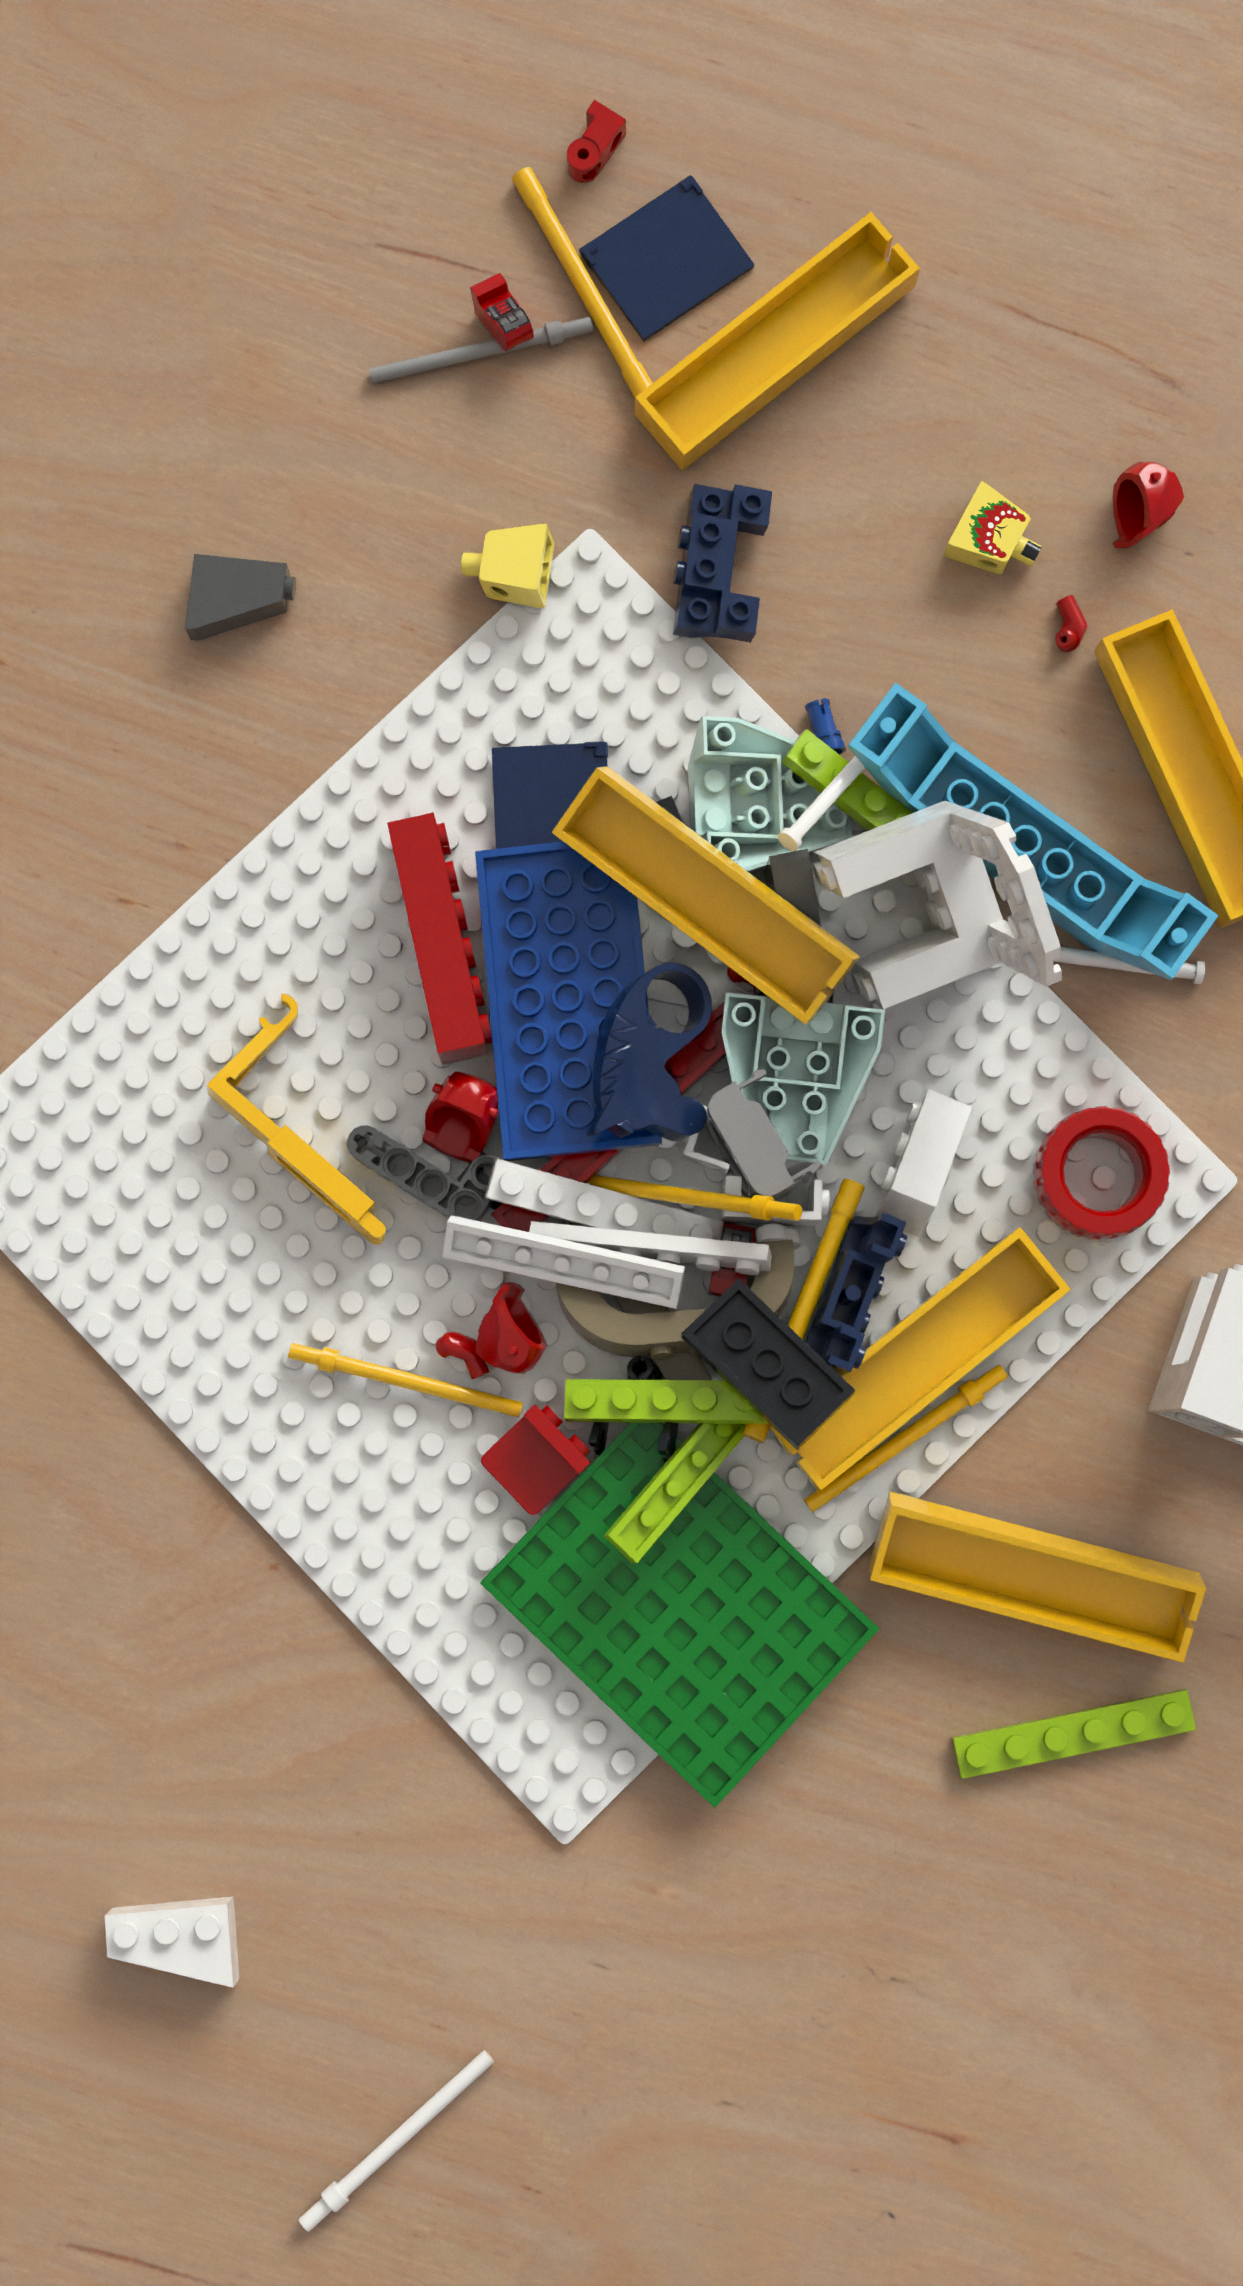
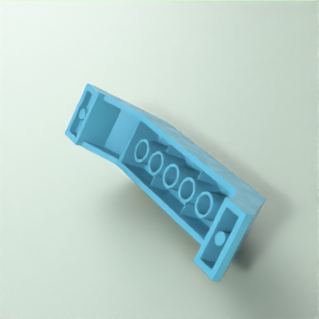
(1081, 882)

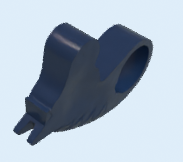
(630, 1060)

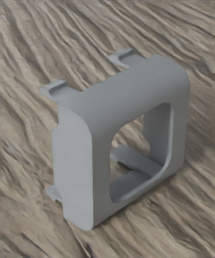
(751, 1142)

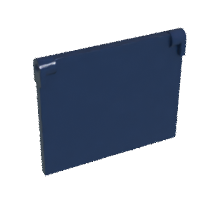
(666, 258)
(537, 787)

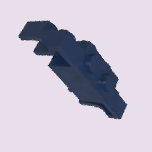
(705, 573)
(851, 1286)

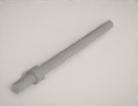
(552, 333)

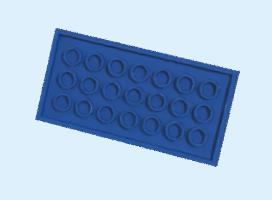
(556, 959)

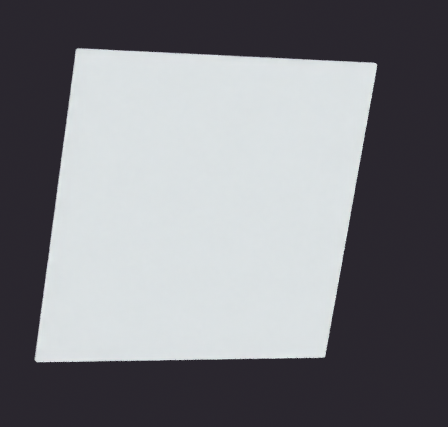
(208, 1259)

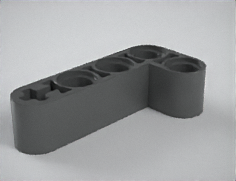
(420, 1171)

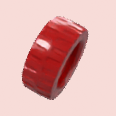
(1141, 1146)

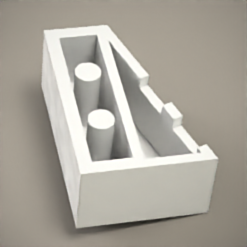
(923, 1160)
(178, 1938)

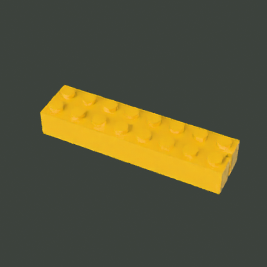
(776, 341)
(1183, 751)
(705, 894)
(932, 1352)
(1036, 1576)

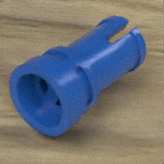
(824, 725)

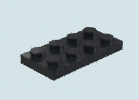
(768, 1364)

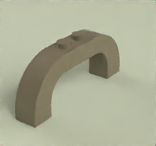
(660, 1332)

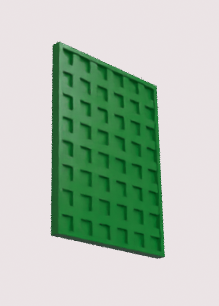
(699, 1641)

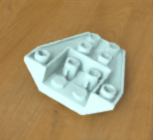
(748, 796)
(810, 1068)

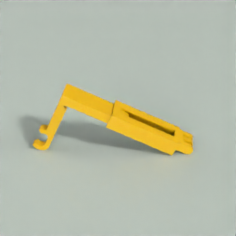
(283, 1143)

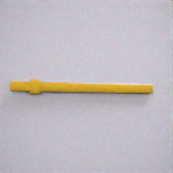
(758, 1206)
(330, 1360)
(969, 1394)

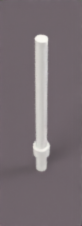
(337, 2194)

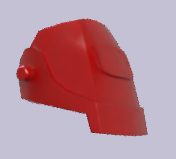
(1144, 501)
(461, 1116)
(509, 1333)

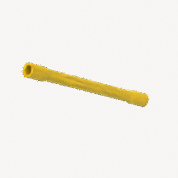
(537, 202)
(841, 1214)

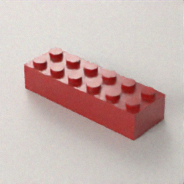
(437, 938)

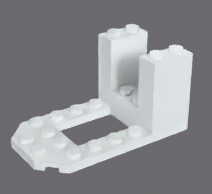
(947, 854)
(1205, 1359)

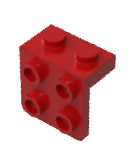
(536, 1459)

